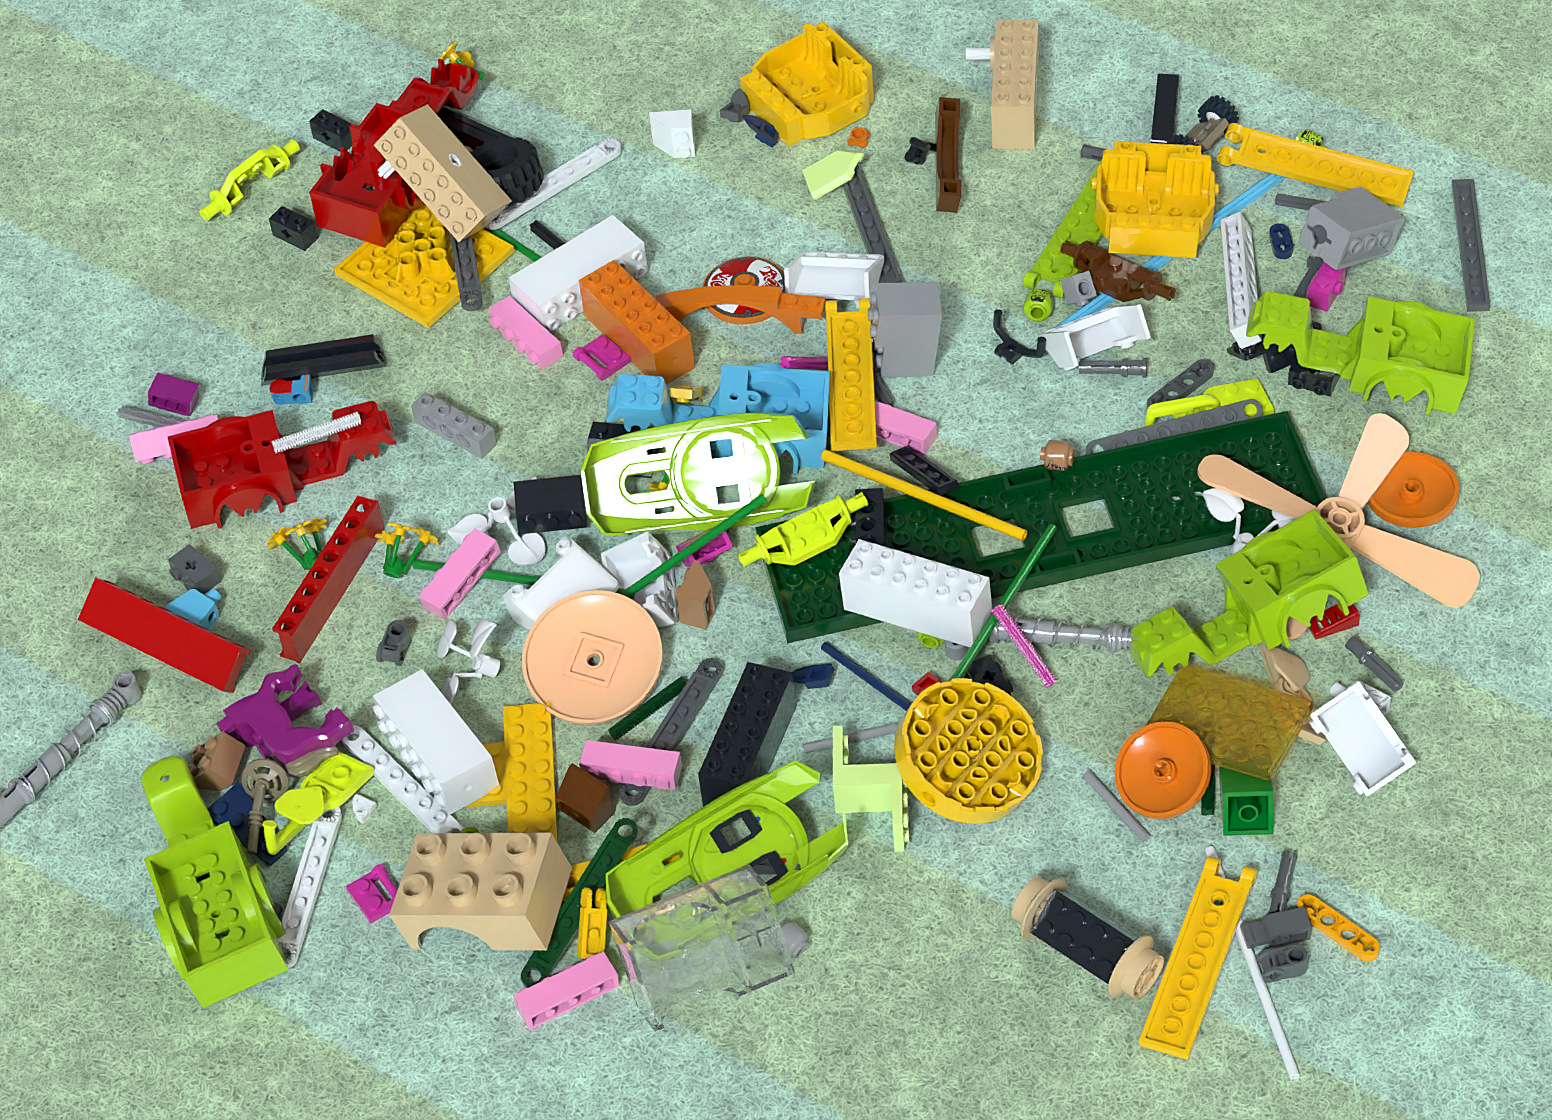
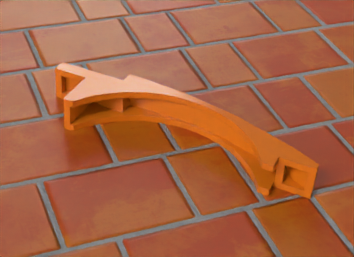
(787, 308)

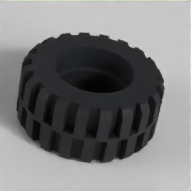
(512, 166)

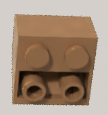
(695, 598)
(216, 762)

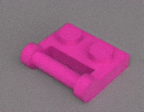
(606, 352)
(369, 897)

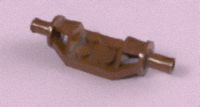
(1115, 275)

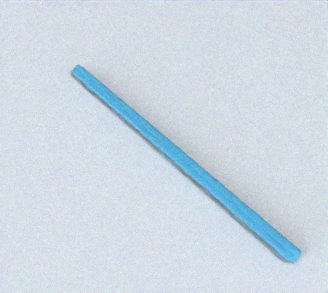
(1158, 261)

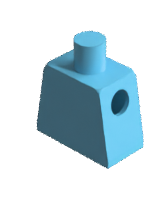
(197, 607)

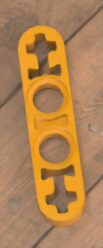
(1340, 925)

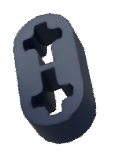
(1277, 241)

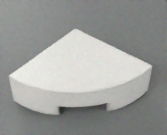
(362, 807)

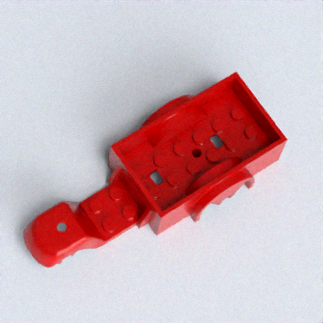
(376, 215)

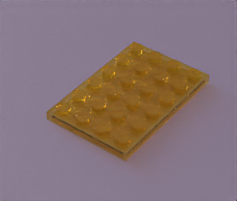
(1237, 721)

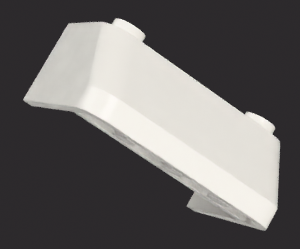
(1095, 333)

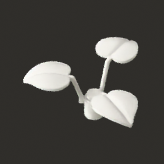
(1228, 506)
(525, 551)
(481, 663)

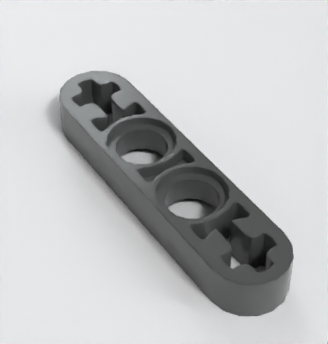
(1182, 389)

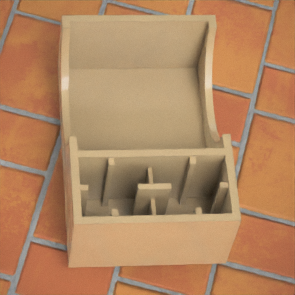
(485, 884)

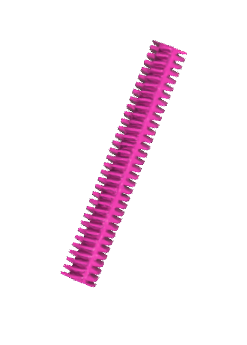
(804, 362)
(1027, 651)

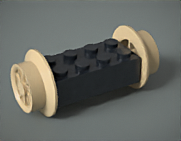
(1087, 937)

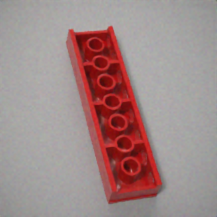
(331, 579)
(163, 634)

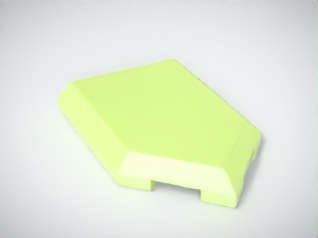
(831, 172)

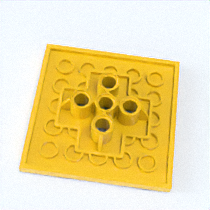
(418, 267)

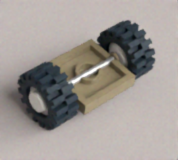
(1215, 118)

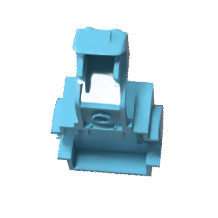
(741, 390)

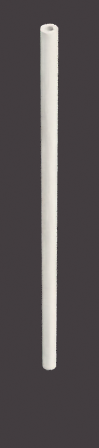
(1263, 993)

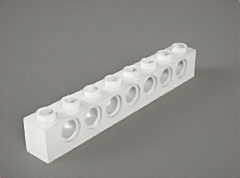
(1239, 276)

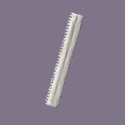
(316, 432)

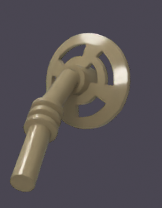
(262, 787)

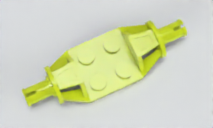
(261, 161)
(804, 534)

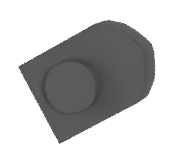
(736, 108)

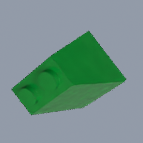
(1245, 803)

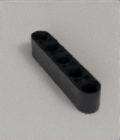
(1165, 108)

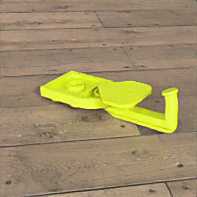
(1213, 398)
(320, 791)

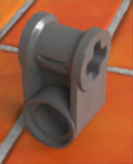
(394, 643)
(1282, 962)

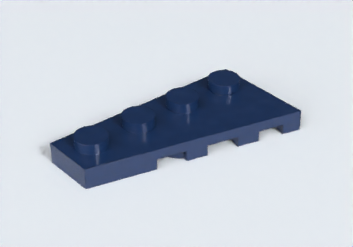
(235, 808)

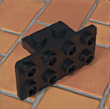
(1272, 357)

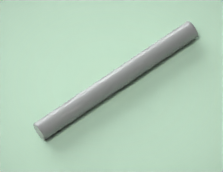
(852, 737)
(1116, 806)

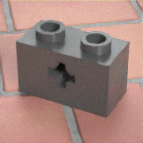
(194, 570)

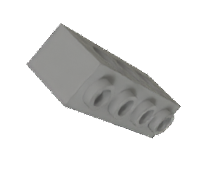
(453, 425)

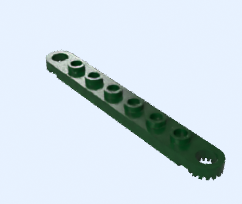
(567, 922)

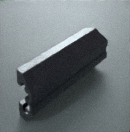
(468, 129)
(322, 359)

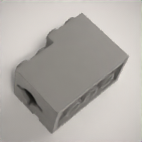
(1351, 228)
(905, 328)

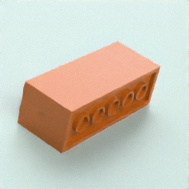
(636, 322)

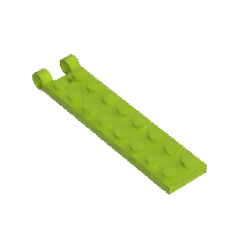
(1076, 227)

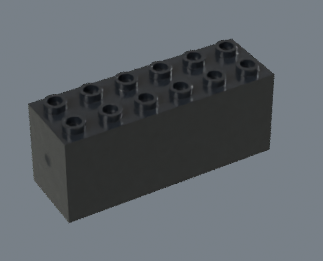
(749, 731)

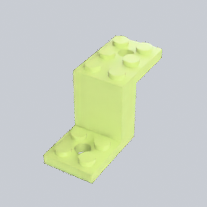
(869, 788)

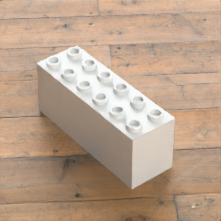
(551, 284)
(915, 593)
(435, 742)

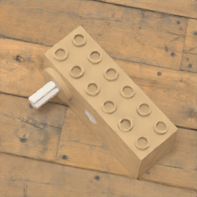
(1015, 82)
(441, 172)

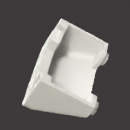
(635, 560)
(1362, 739)

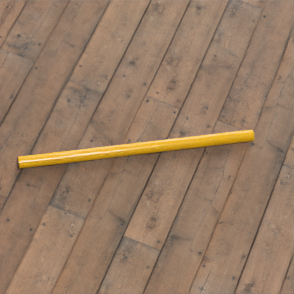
(924, 495)

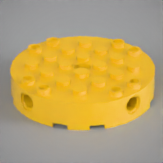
(968, 751)

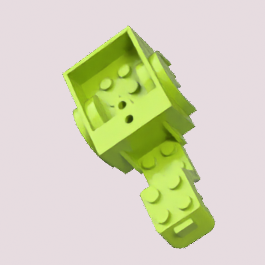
(1391, 343)
(1263, 585)

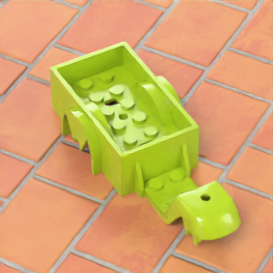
(226, 903)

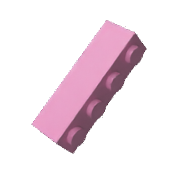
(525, 332)
(904, 428)
(155, 443)
(459, 573)
(632, 764)
(566, 990)

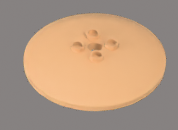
(586, 627)

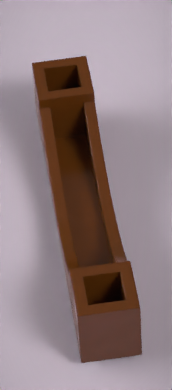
(946, 151)

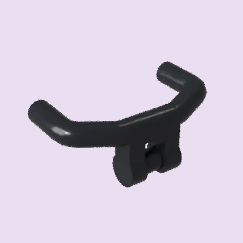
(918, 150)
(1018, 349)

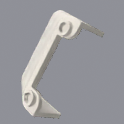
(833, 275)
(569, 575)

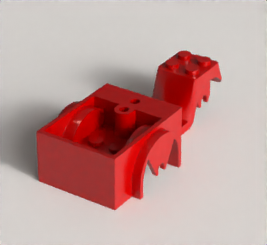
(237, 464)

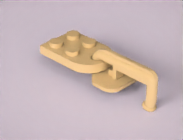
(1289, 676)

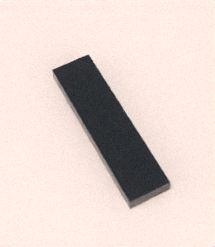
(923, 470)

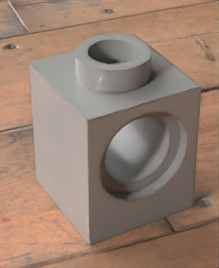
(1078, 288)

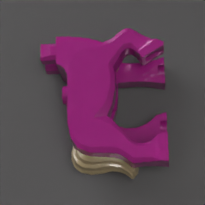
(268, 724)

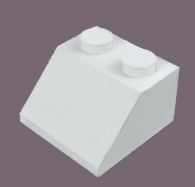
(673, 132)

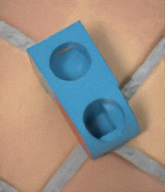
(292, 391)

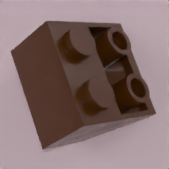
(585, 798)

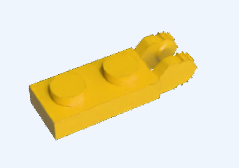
(686, 393)
(592, 924)

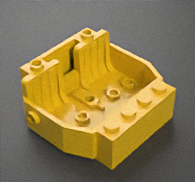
(810, 85)
(1154, 198)

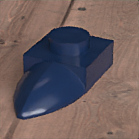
(764, 131)
(814, 675)

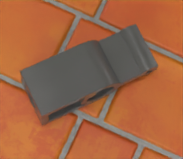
(1278, 929)

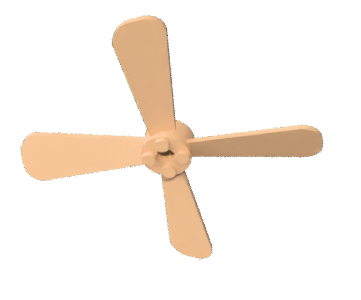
(1380, 448)

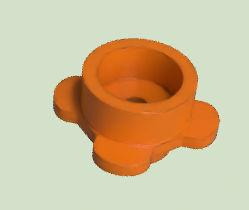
(858, 137)

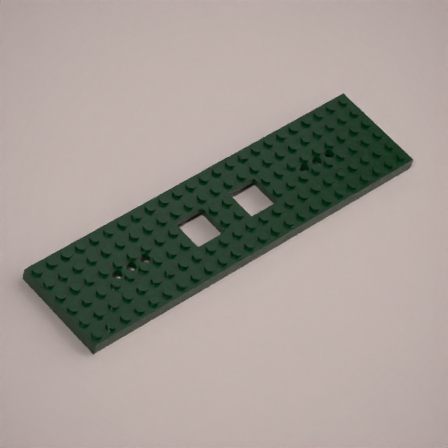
(1130, 481)

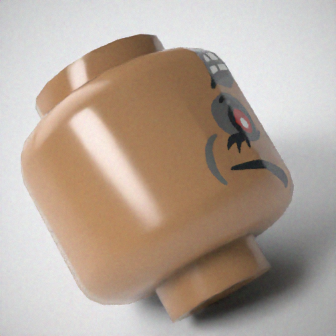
(1057, 455)

